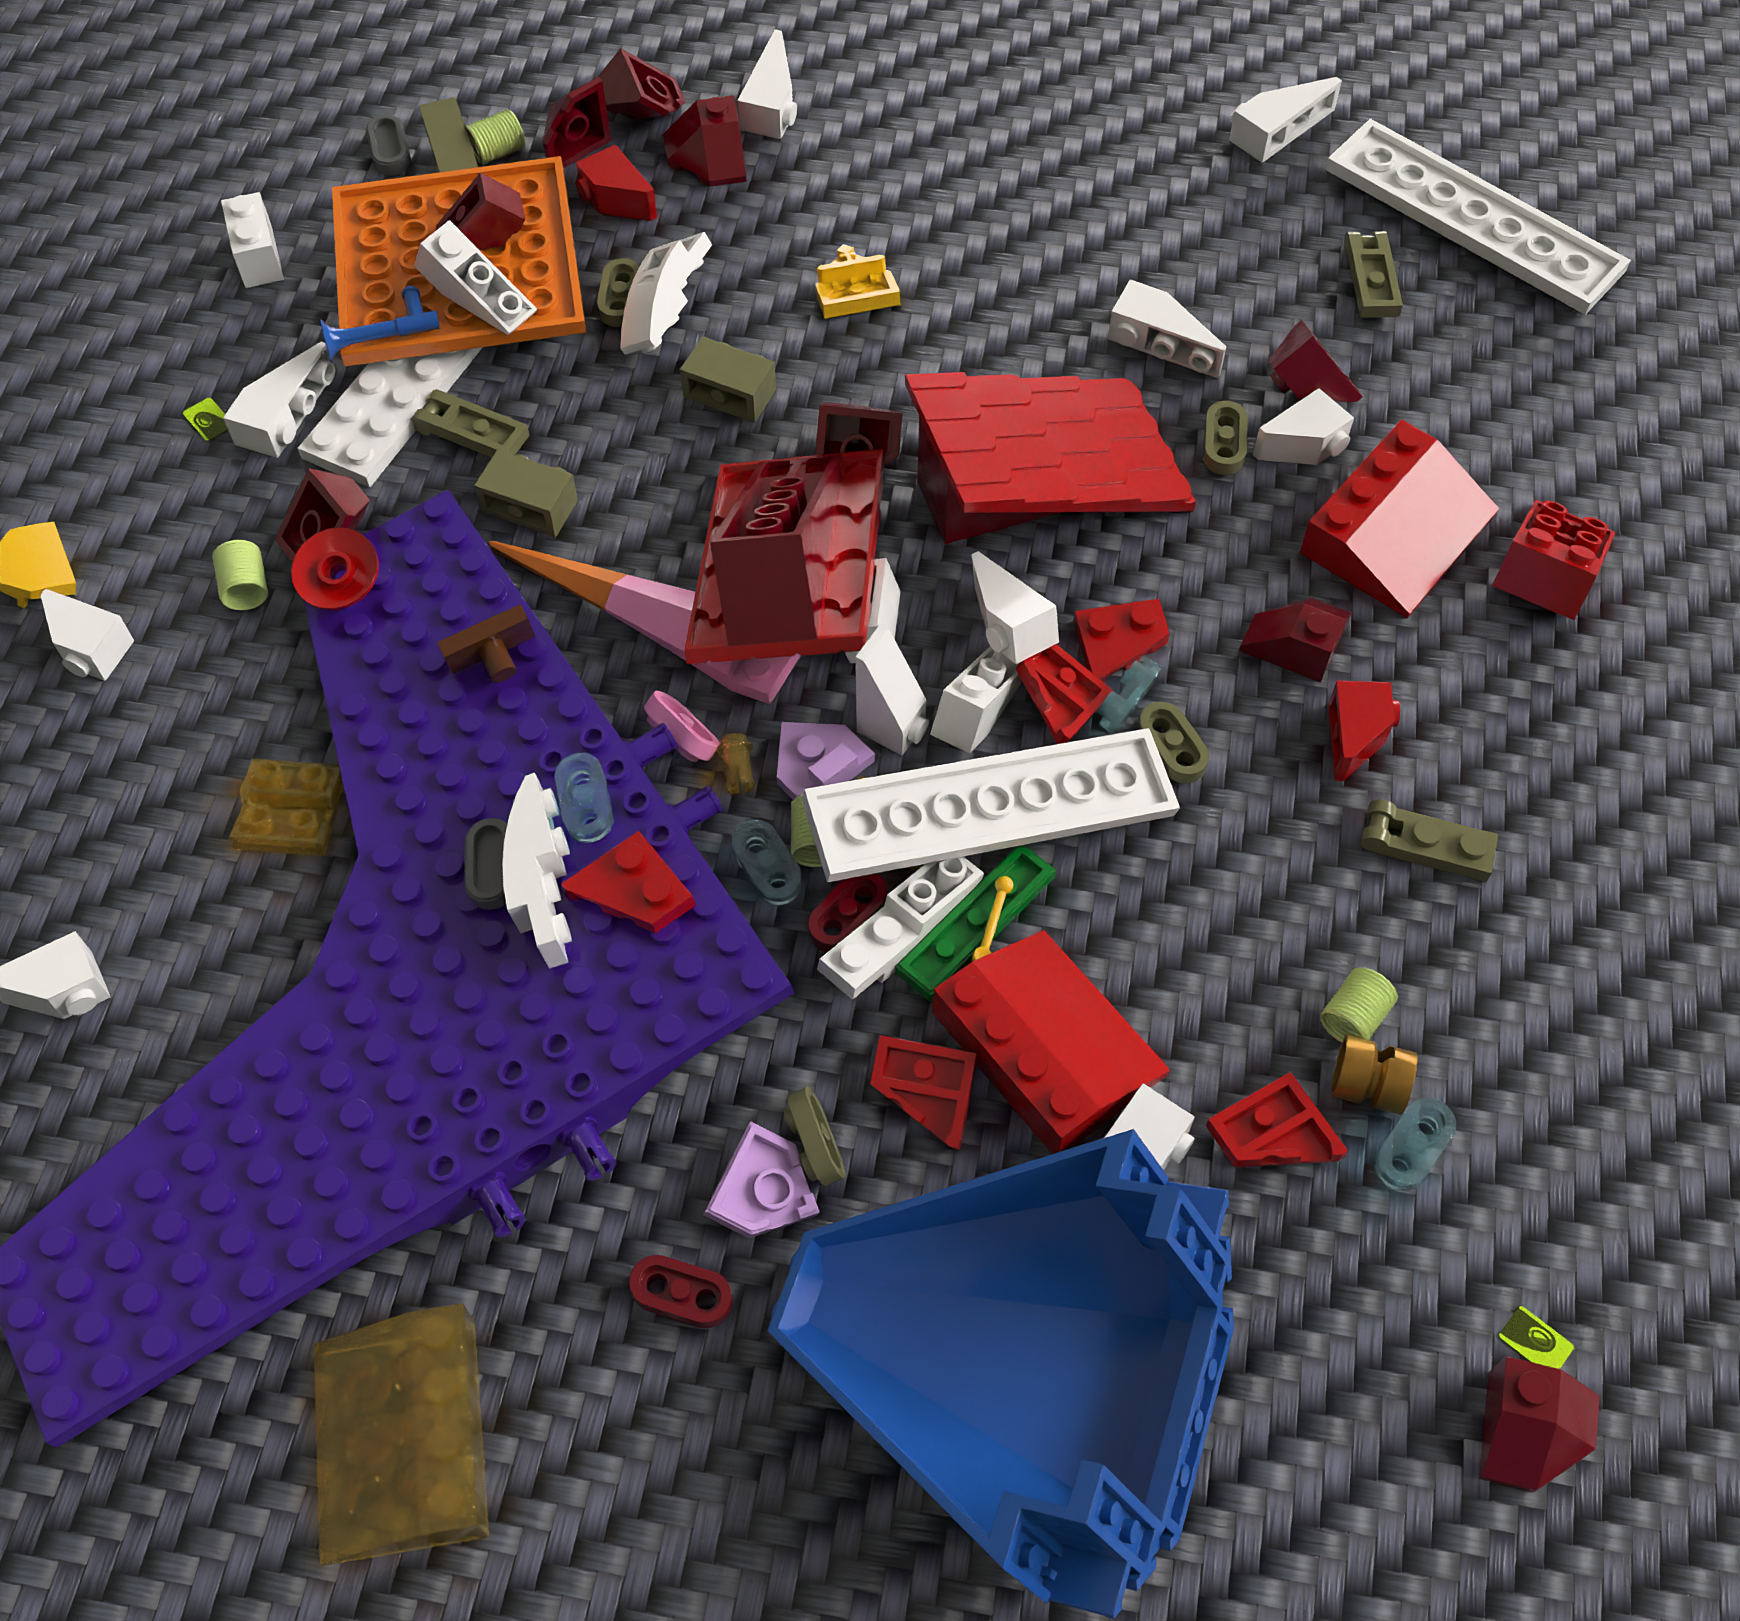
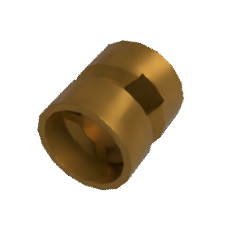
(1373, 1074)

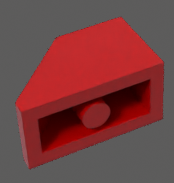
(615, 186)
(1359, 722)

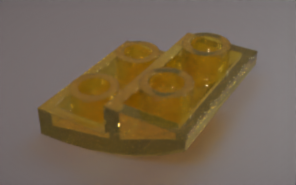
(287, 807)

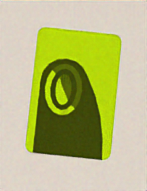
(206, 418)
(1536, 1339)

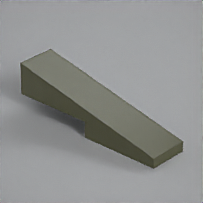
(447, 135)

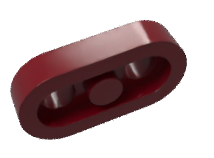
(843, 911)
(684, 1288)

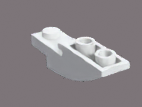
(657, 293)
(531, 866)
(899, 926)

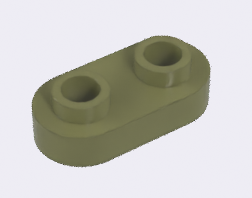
(614, 290)
(1225, 437)
(1176, 744)
(807, 1119)

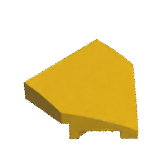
(855, 284)
(34, 561)

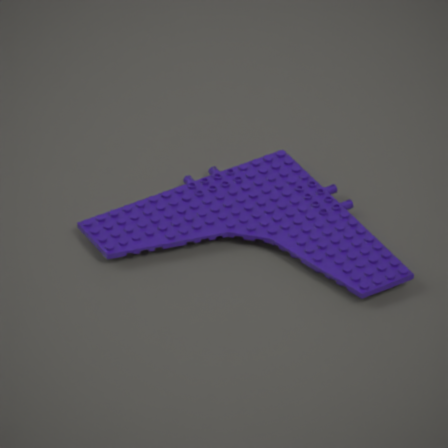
(428, 1040)

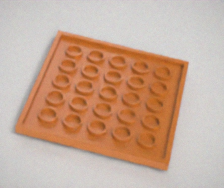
(380, 235)

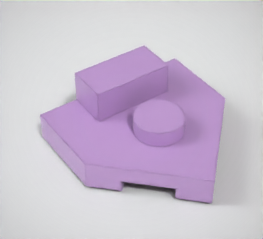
(819, 756)
(762, 1186)

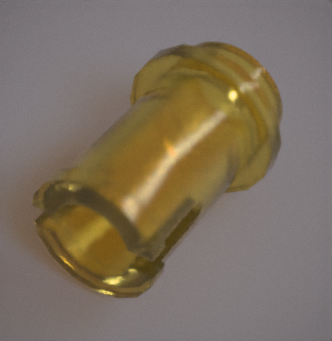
(736, 753)

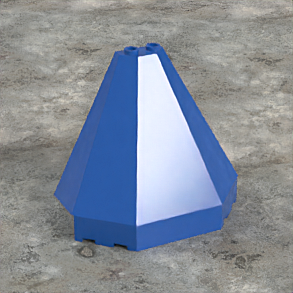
(1032, 1354)

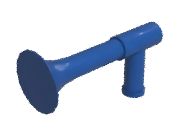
(413, 323)

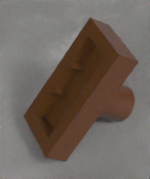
(489, 644)

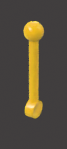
(1003, 886)

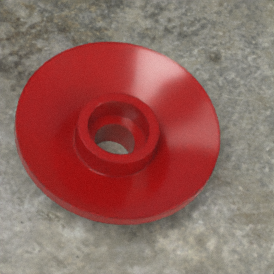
(325, 556)

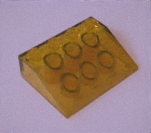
(399, 1436)

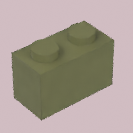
(728, 379)
(526, 492)

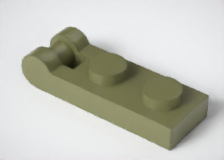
(1373, 274)
(469, 424)
(1429, 841)

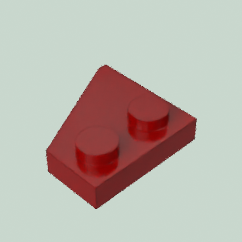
(1120, 634)
(1062, 691)
(633, 885)
(927, 1084)
(1276, 1128)

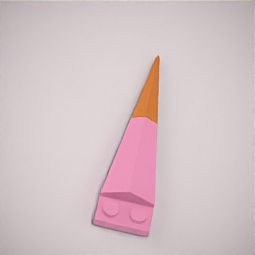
(654, 610)

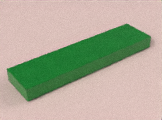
(961, 931)

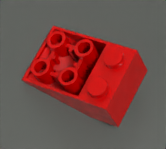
(1554, 558)

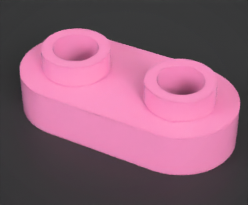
(691, 735)

